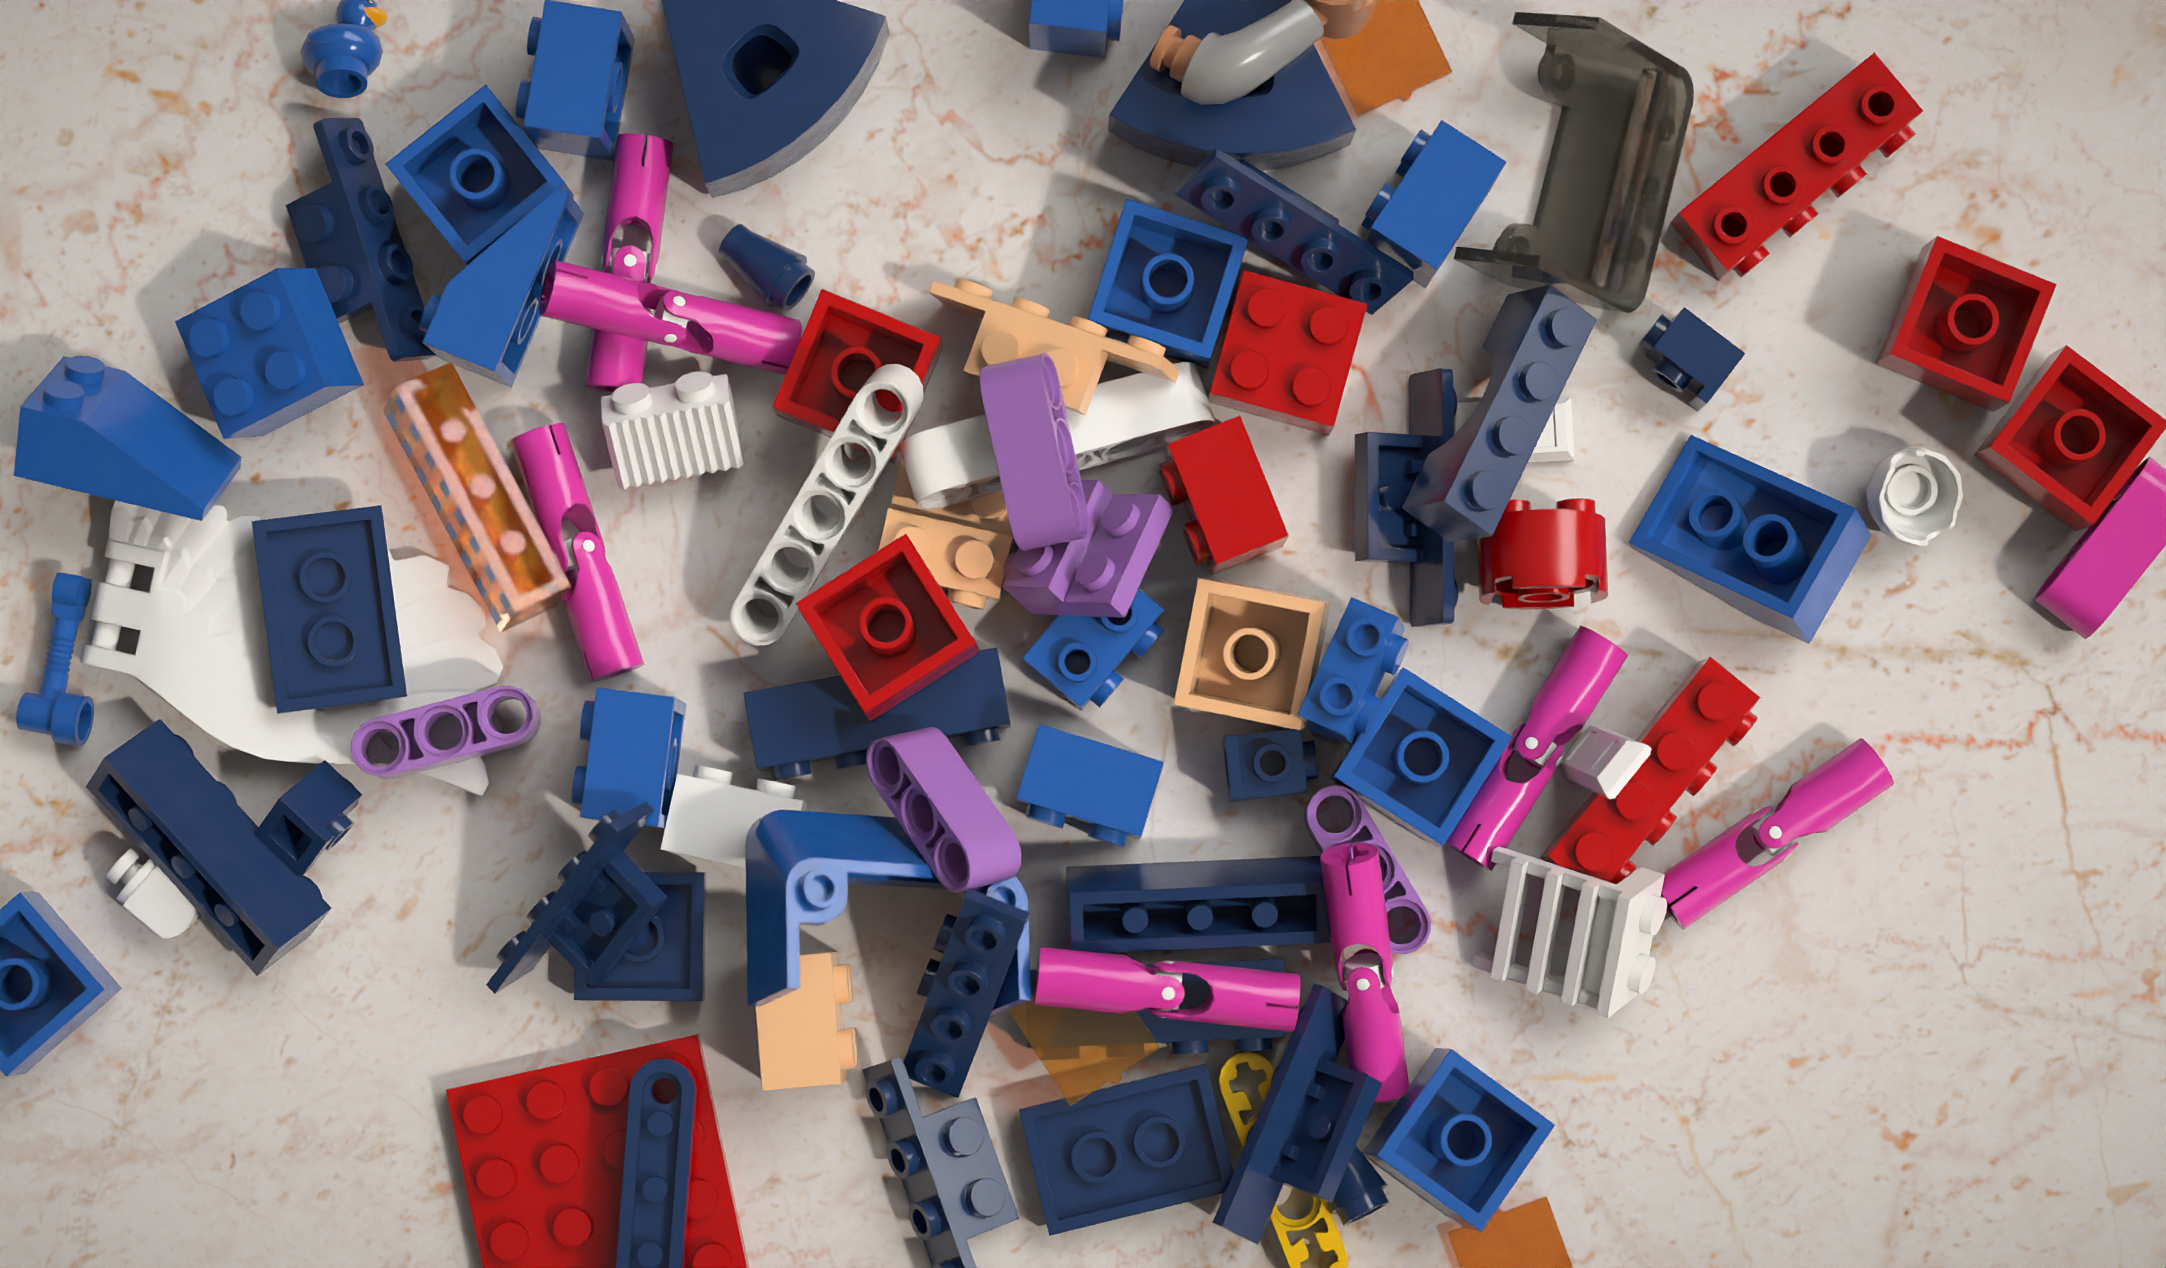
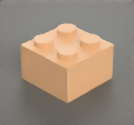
(1251, 652)
(804, 1031)

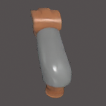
(1238, 62)

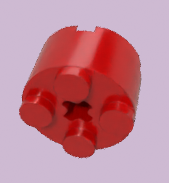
(1544, 556)

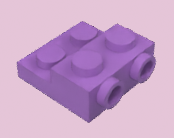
(1097, 572)

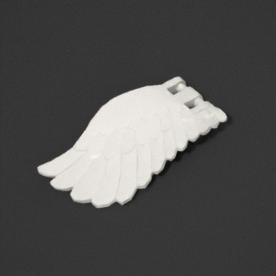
(210, 651)

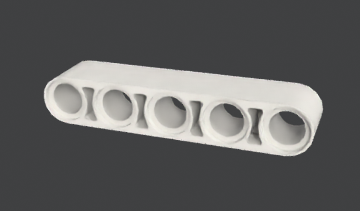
(1121, 422)
(843, 482)

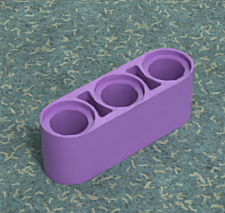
(1034, 452)
(415, 725)
(943, 809)
(1396, 885)

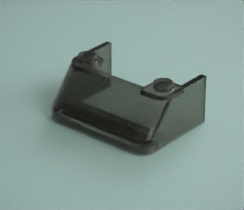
(1606, 166)

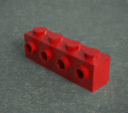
(1798, 166)
(1683, 738)

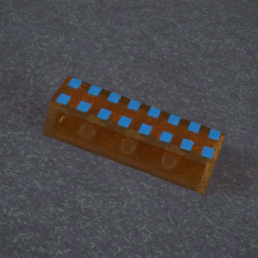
(476, 497)

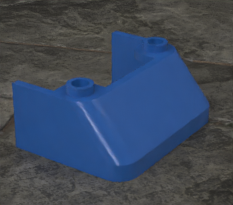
(801, 877)

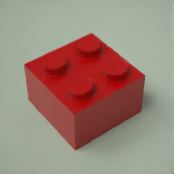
(1966, 324)
(1287, 353)
(838, 356)
(2071, 439)
(1223, 495)
(887, 627)

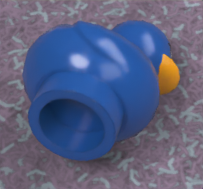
(345, 52)

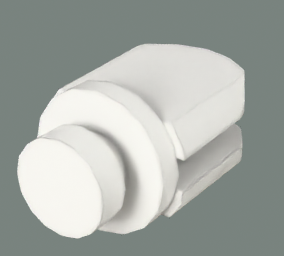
(152, 896)

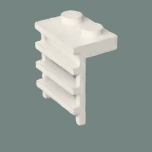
(1609, 938)

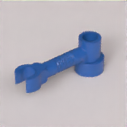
(54, 711)

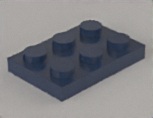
(329, 609)
(1127, 1149)

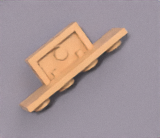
(1025, 331)

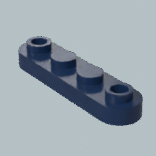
(657, 1169)

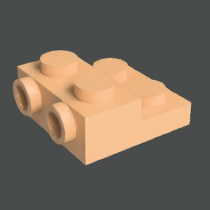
(959, 542)

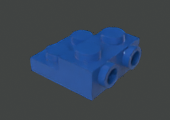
(1346, 683)

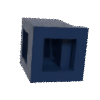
(1690, 355)
(1243, 767)
(310, 817)

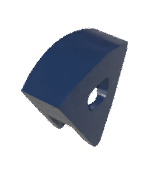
(769, 79)
(1274, 126)

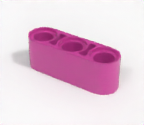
(2110, 553)

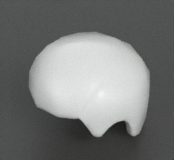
(1914, 495)

